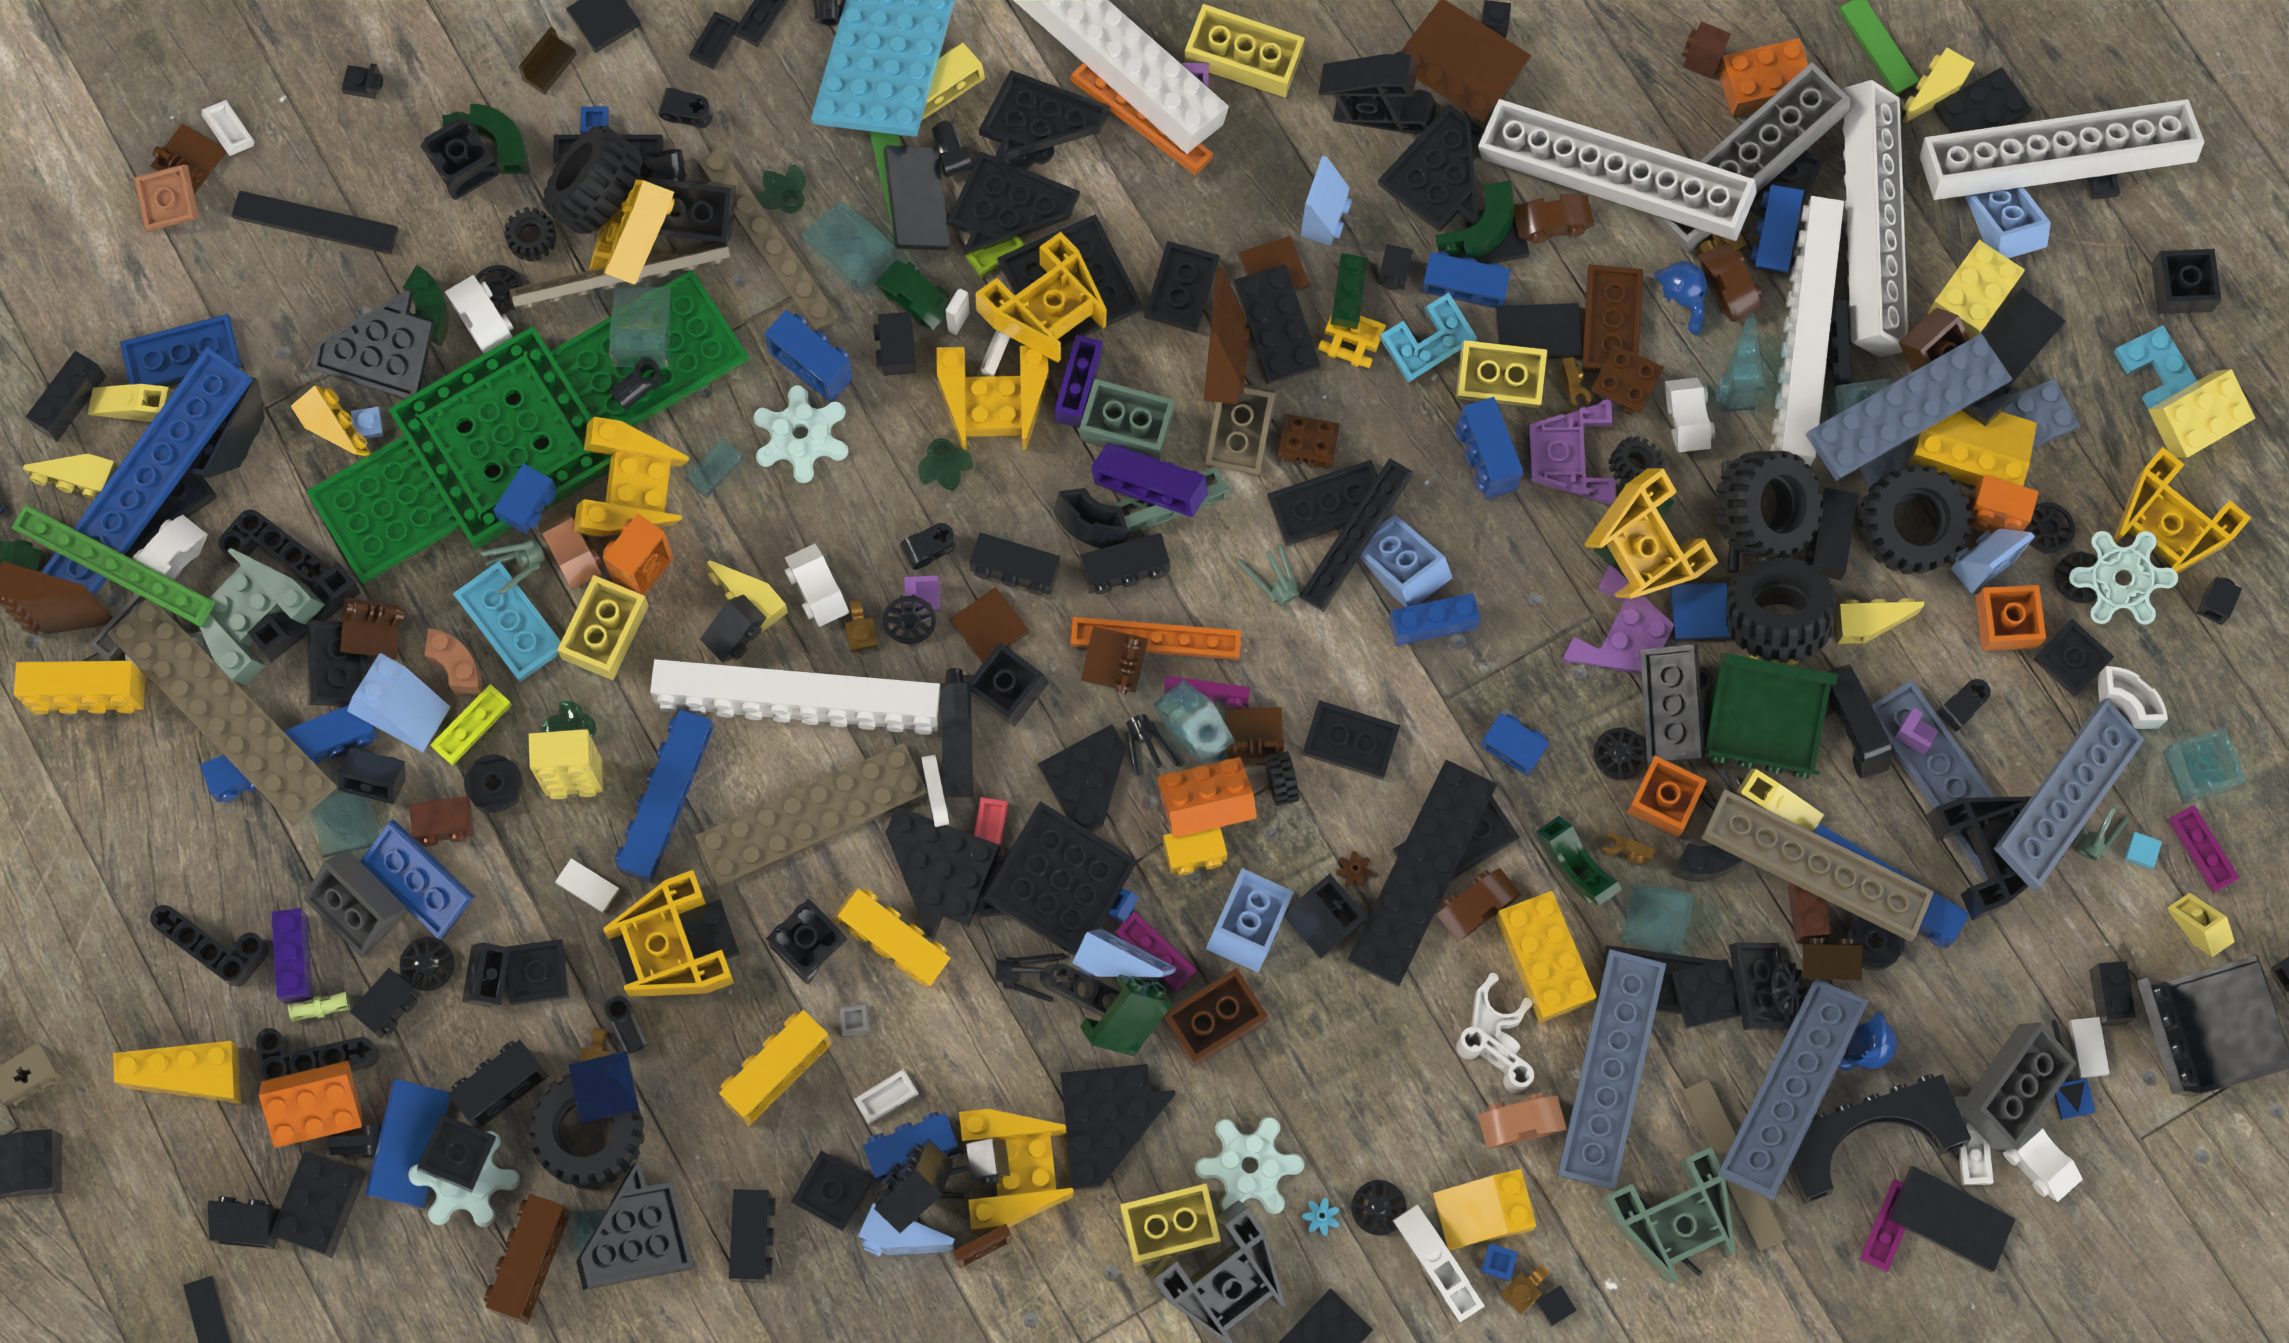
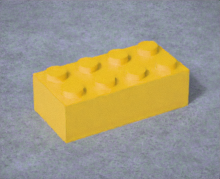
(80, 686)
(1545, 957)
(775, 1067)

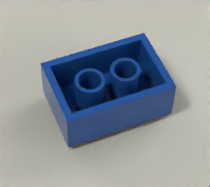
(809, 355)
(1489, 448)

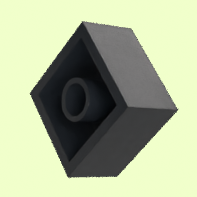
(2186, 281)
(1007, 684)

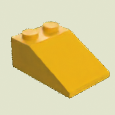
(1485, 1210)

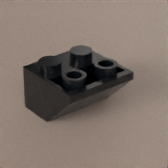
(1325, 916)
(240, 1223)

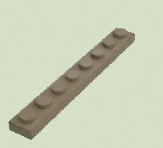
(771, 243)
(581, 283)

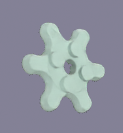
(806, 450)
(2131, 559)
(1259, 1146)
(452, 1198)

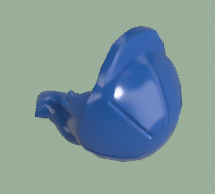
(1688, 287)
(1872, 1045)

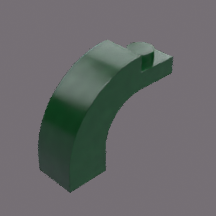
(499, 128)
(1488, 230)
(1575, 863)

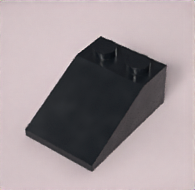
(30, 1163)

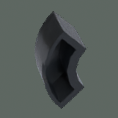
(1090, 520)
(1704, 863)

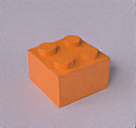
(2001, 505)
(2010, 618)
(1666, 796)

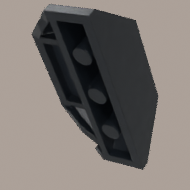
(233, 437)

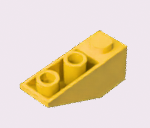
(325, 417)

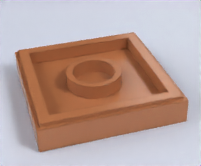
(166, 198)

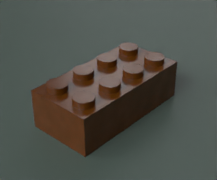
(527, 1259)

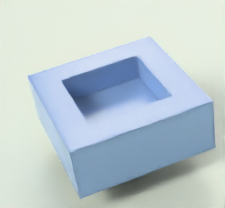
(368, 422)

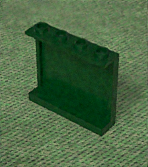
(1767, 714)

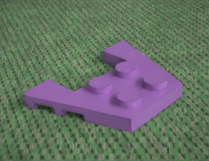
(1559, 453)
(1635, 628)

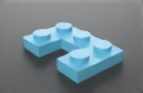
(2160, 351)
(1417, 358)

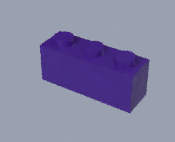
(1078, 380)
(292, 955)

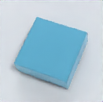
(2143, 850)

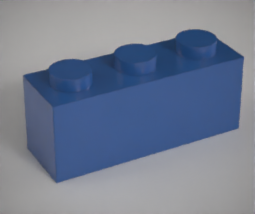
(1777, 229)
(1466, 279)
(1434, 619)
(886, 1150)

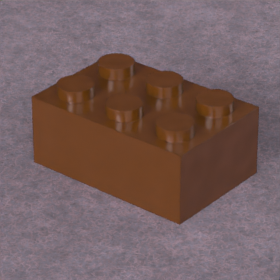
(1215, 1017)

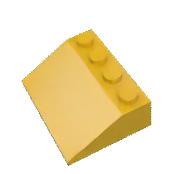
(1974, 450)

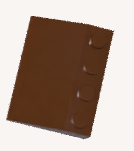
(1465, 60)
(1226, 345)
(48, 602)

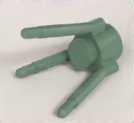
(526, 554)
(1284, 588)
(2093, 845)

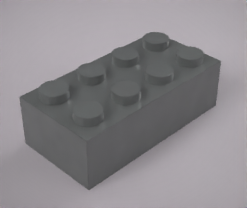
(2017, 1086)

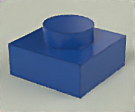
(593, 117)
(1123, 905)
(1499, 1262)

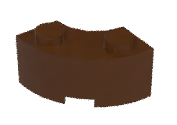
(1542, 220)
(1730, 282)
(1478, 903)

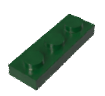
(1349, 291)

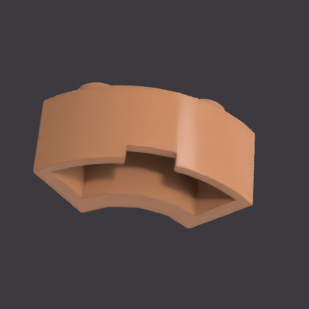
(570, 550)
(454, 658)
(1521, 1121)

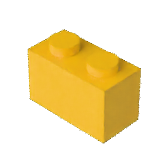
(1195, 851)

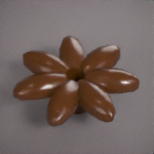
(1352, 874)

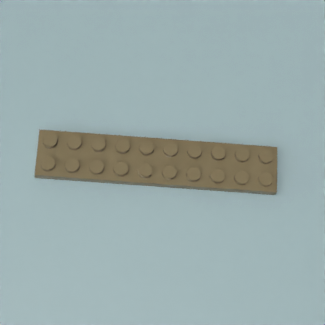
(222, 711)

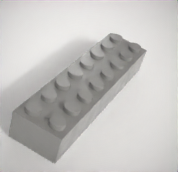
(1772, 138)

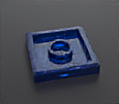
(603, 1087)

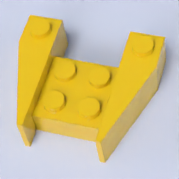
(631, 232)
(1049, 304)
(992, 402)
(635, 479)
(2180, 529)
(1643, 541)
(661, 946)
(1031, 1167)

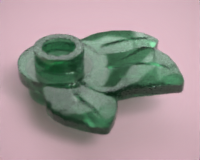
(781, 188)
(944, 468)
(569, 719)

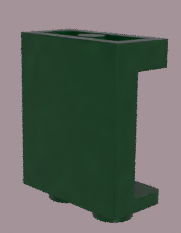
(1129, 1017)

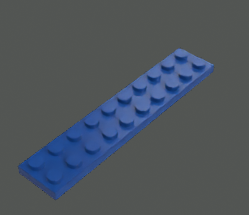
(156, 462)

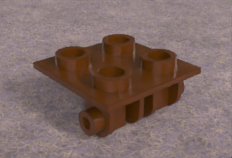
(189, 149)
(1627, 379)
(1308, 440)
(370, 628)
(1114, 659)
(1255, 733)

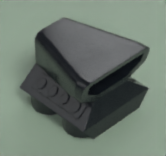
(460, 157)
(806, 940)

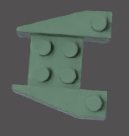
(244, 602)
(1680, 1223)

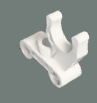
(1494, 1044)

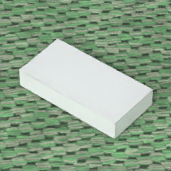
(227, 127)
(957, 311)
(993, 354)
(587, 886)
(2089, 1047)
(886, 1097)

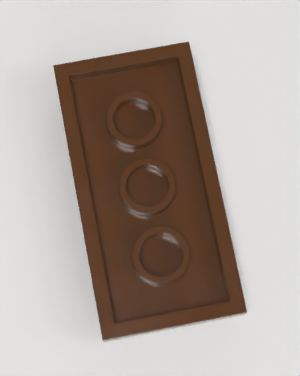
(1611, 313)

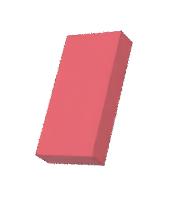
(991, 820)

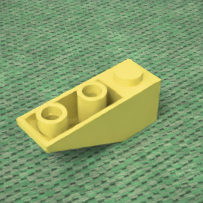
(1946, 78)
(129, 402)
(78, 473)
(757, 591)
(1865, 621)
(1777, 799)

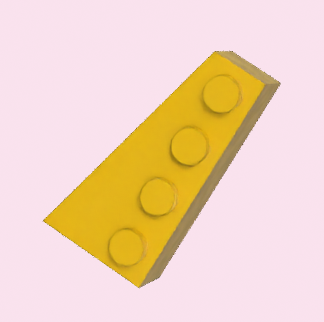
(891, 936)
(188, 1070)

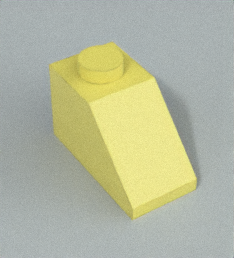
(2202, 924)

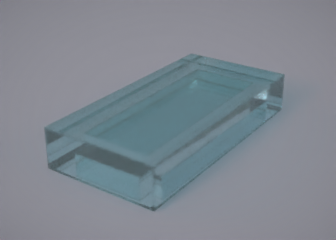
(714, 468)

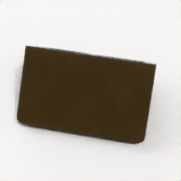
(546, 61)

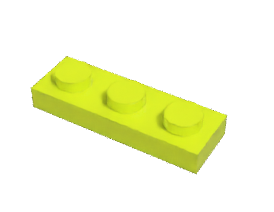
(471, 725)

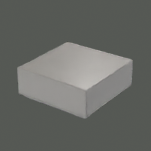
(854, 1020)

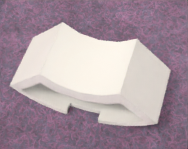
(479, 314)
(1687, 406)
(172, 547)
(816, 585)
(2133, 697)
(2044, 1164)

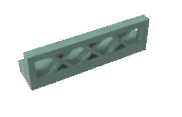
(1155, 515)

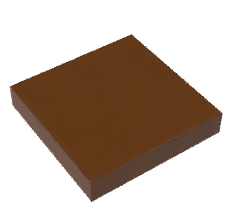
(1273, 255)
(988, 623)
(982, 1246)

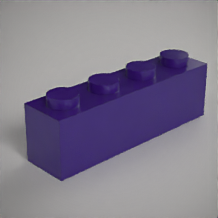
(1149, 479)

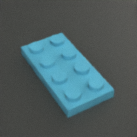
(509, 621)

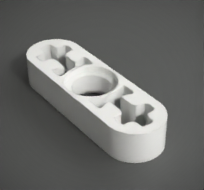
(935, 790)

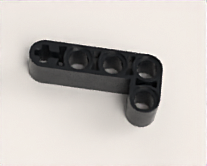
(260, 538)
(1870, 742)
(203, 942)
(1094, 989)
(319, 1055)

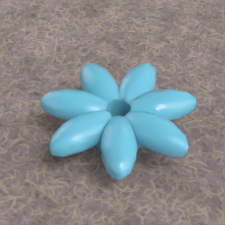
(1319, 1222)

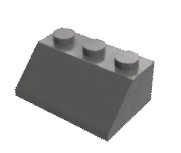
(354, 902)

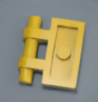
(1364, 337)

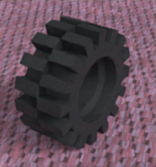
(535, 248)
(1636, 449)
(1282, 778)

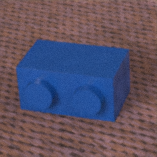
(525, 499)
(1515, 743)

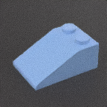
(1325, 205)
(2010, 221)
(1989, 557)
(1405, 562)
(398, 703)
(1250, 920)
(1109, 956)
(881, 1237)

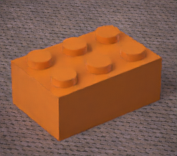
(1759, 73)
(638, 555)
(1207, 797)
(311, 1104)

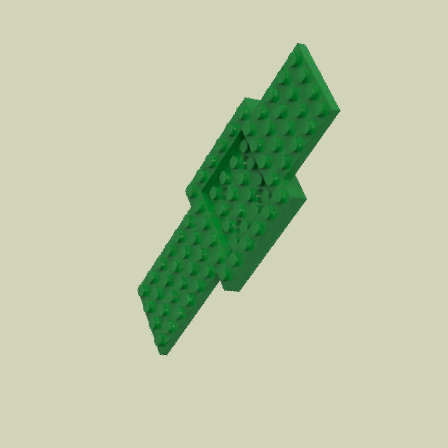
(437, 476)

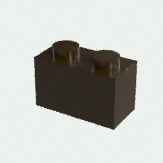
(1832, 960)

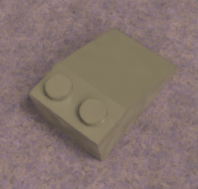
(1242, 430)

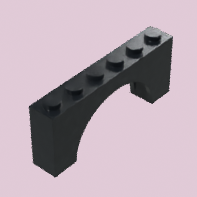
(1922, 1106)

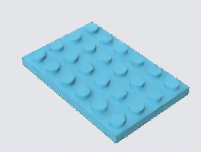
(882, 65)

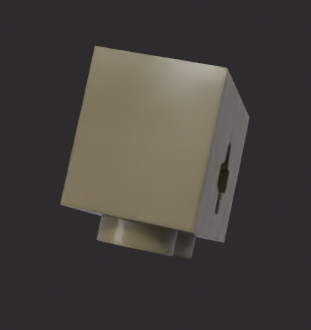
(42, 1075)

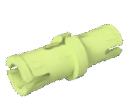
(319, 1006)

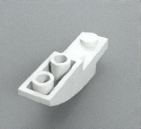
(1438, 1263)

